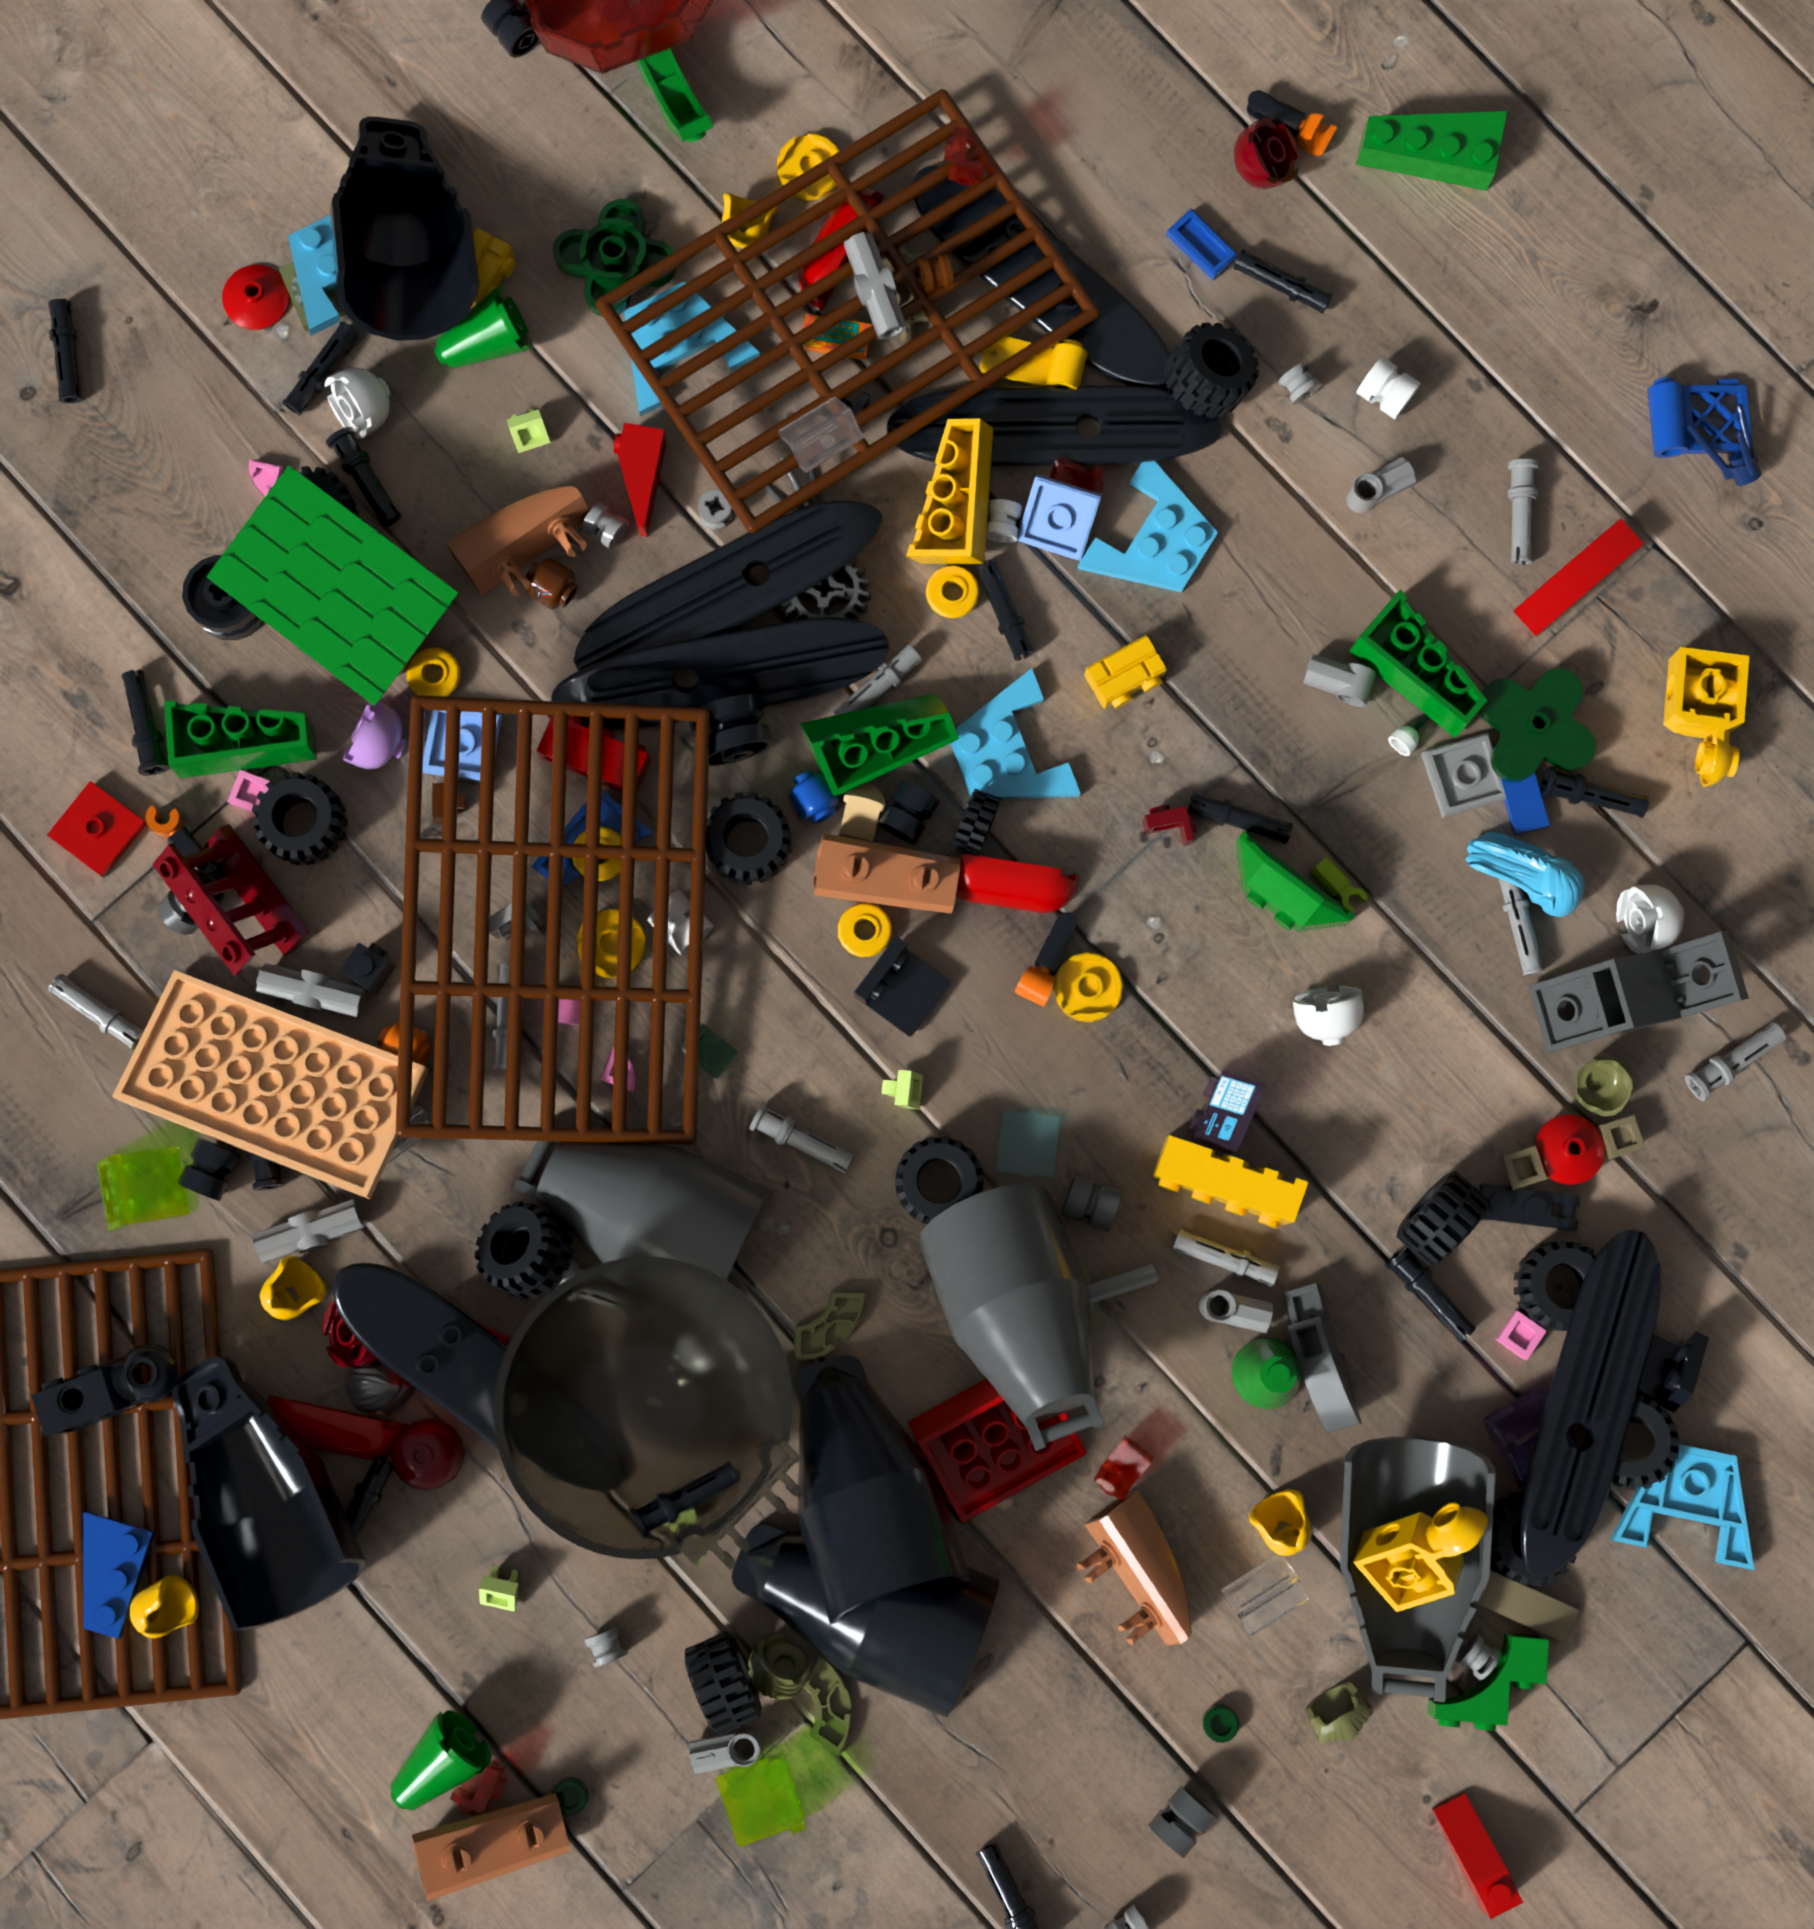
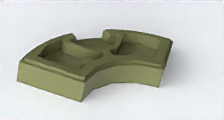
(831, 1327)
(831, 1705)

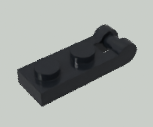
(1530, 1207)

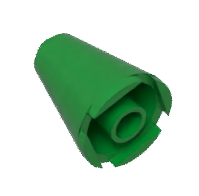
(487, 333)
(1266, 1373)
(440, 1761)

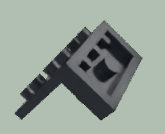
(902, 988)
(1672, 1370)

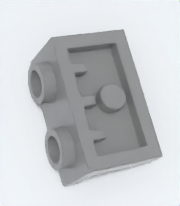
(501, 922)

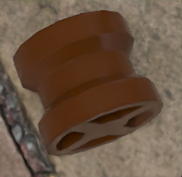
(936, 272)

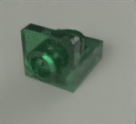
(713, 1053)

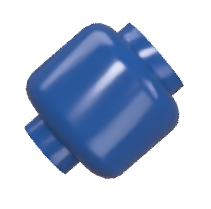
(813, 797)

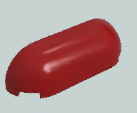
(837, 256)
(1014, 884)
(338, 1429)

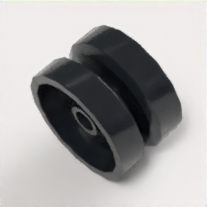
(214, 608)
(736, 729)

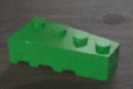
(1435, 146)
(1417, 666)
(233, 739)
(877, 739)

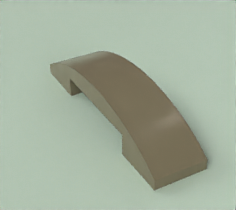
(1619, 1139)
(1528, 1607)

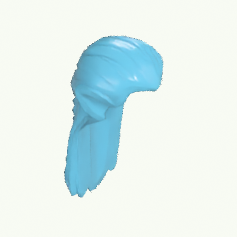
(1547, 879)

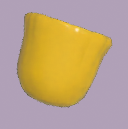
(757, 228)
(296, 1274)
(1285, 1507)
(164, 1607)

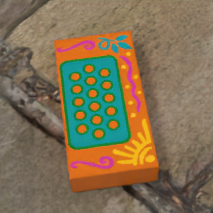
(836, 336)

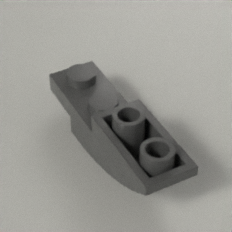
(1319, 1358)

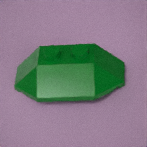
(1285, 891)

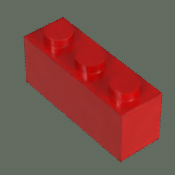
(578, 753)

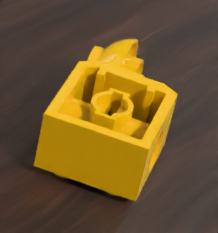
(1708, 702)
(1419, 1554)

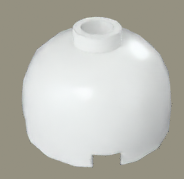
(359, 400)
(1651, 917)
(1329, 1014)

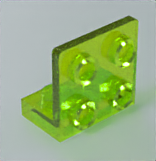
(142, 1187)
(761, 1800)

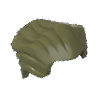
(1604, 1084)
(778, 1668)
(1338, 1713)

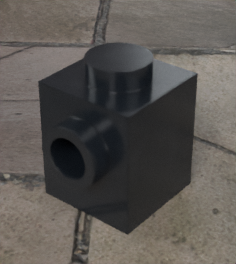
(368, 967)

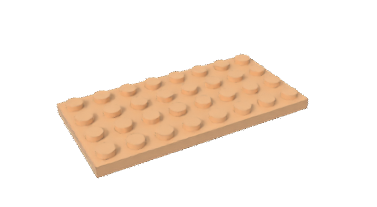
(268, 1083)

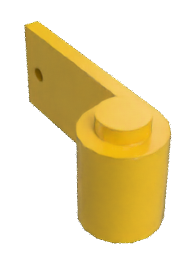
(1054, 367)

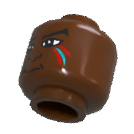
(551, 584)

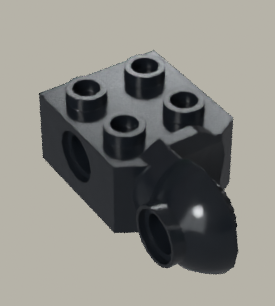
(105, 1390)

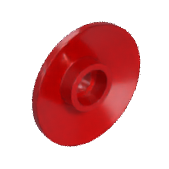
(264, 308)
(1553, 1150)

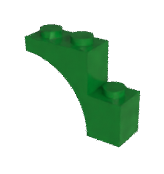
(674, 97)
(1487, 1704)

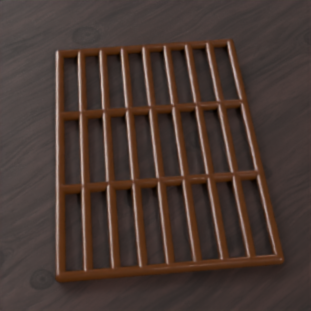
(793, 343)
(552, 991)
(46, 1558)

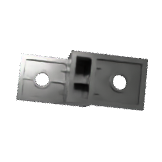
(1638, 991)

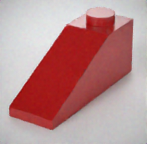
(641, 461)
(1477, 1856)

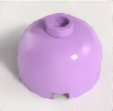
(376, 738)

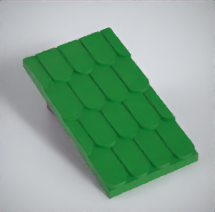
(332, 585)

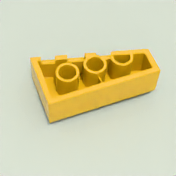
(957, 497)
(1229, 1182)

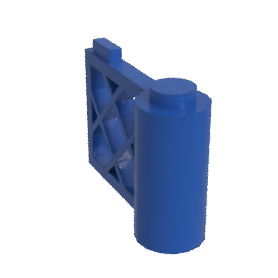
(1672, 413)

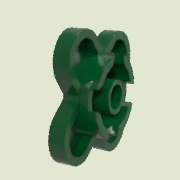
(611, 252)
(1523, 745)

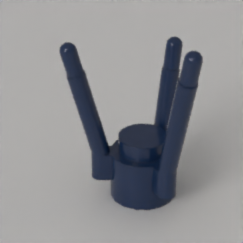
(1743, 464)

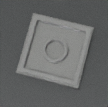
(1463, 775)

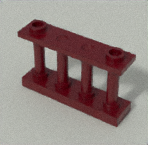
(252, 885)

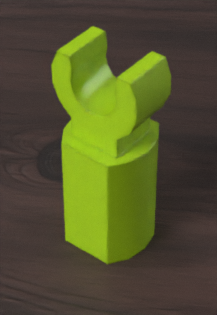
(1337, 883)

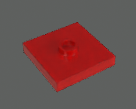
(96, 829)

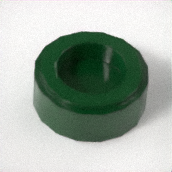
(1220, 1723)
(571, 1795)

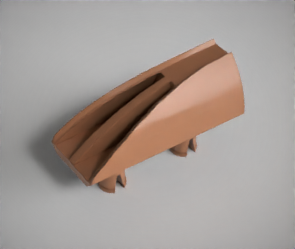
(518, 534)
(885, 874)
(1142, 1558)
(489, 1845)

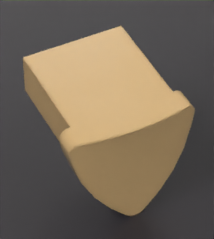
(862, 811)

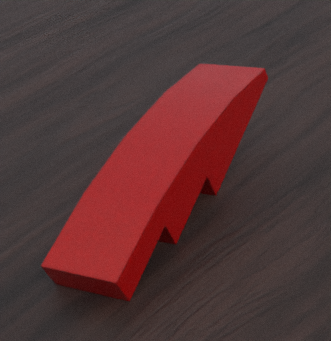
(1578, 577)

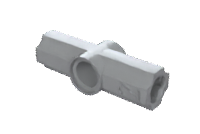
(875, 285)
(311, 990)
(308, 1231)

